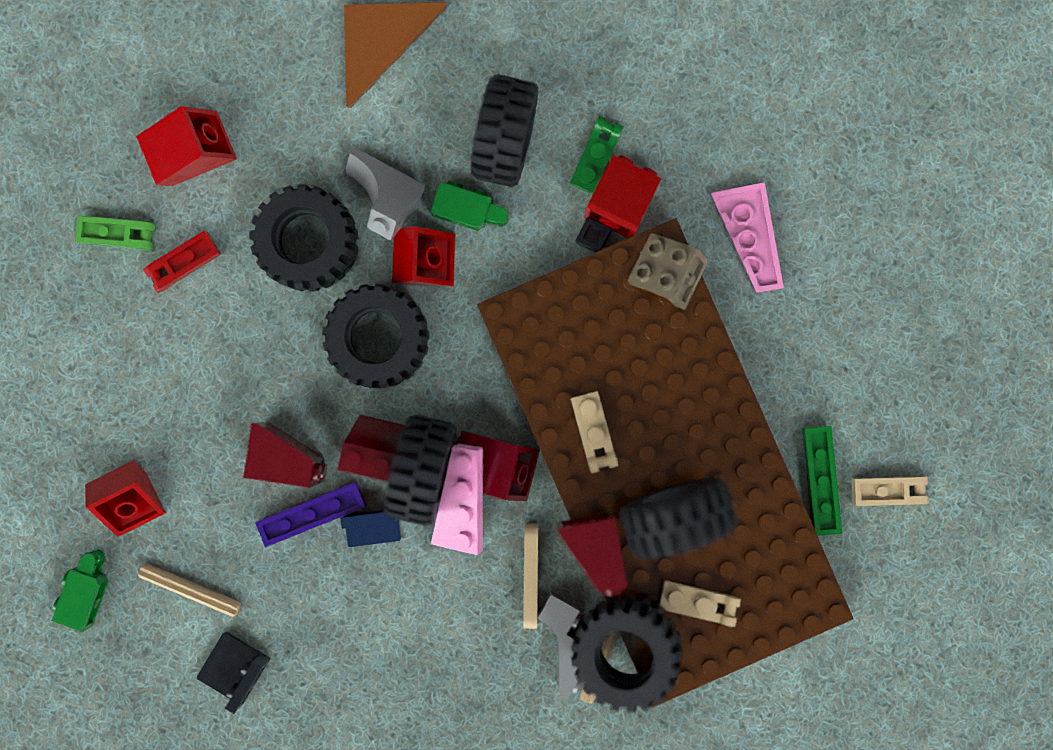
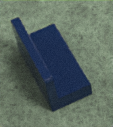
(370, 528)

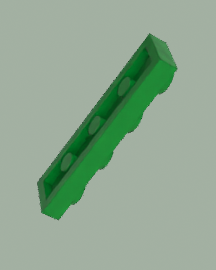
(822, 480)

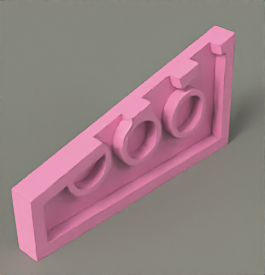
(751, 230)
(461, 505)

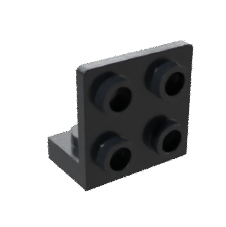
(233, 670)

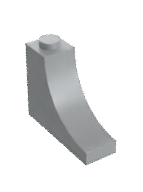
(391, 192)

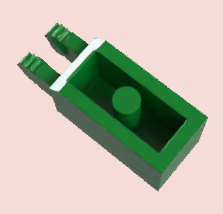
(466, 207)
(81, 593)

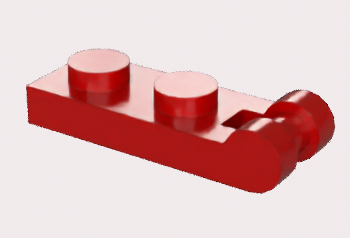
(182, 261)

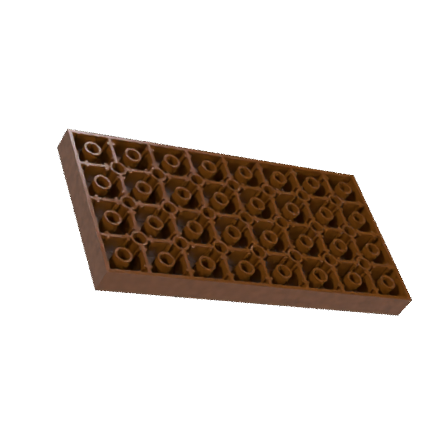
(673, 416)

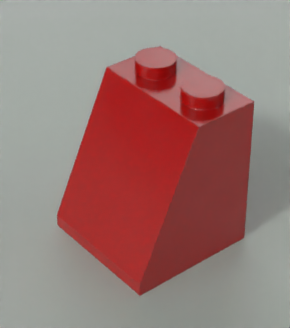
(185, 145)
(622, 196)

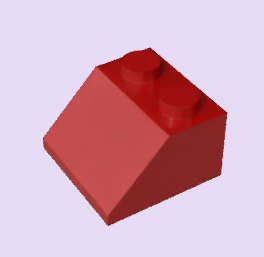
(423, 257)
(123, 499)

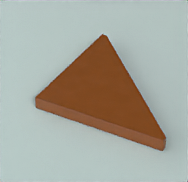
(378, 37)

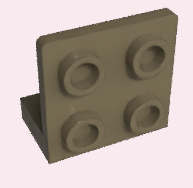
(669, 269)

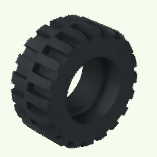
(504, 130)
(274, 220)
(340, 329)
(419, 470)
(678, 518)
(622, 688)

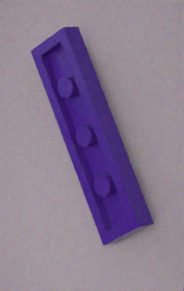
(311, 514)

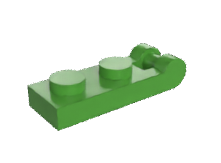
(114, 232)

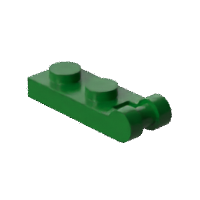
(596, 156)

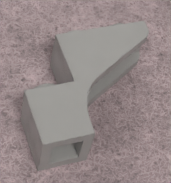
(560, 617)

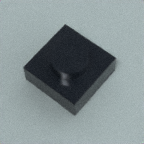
(593, 235)

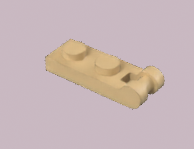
(593, 431)
(889, 491)
(698, 602)

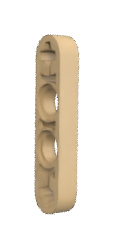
(530, 575)

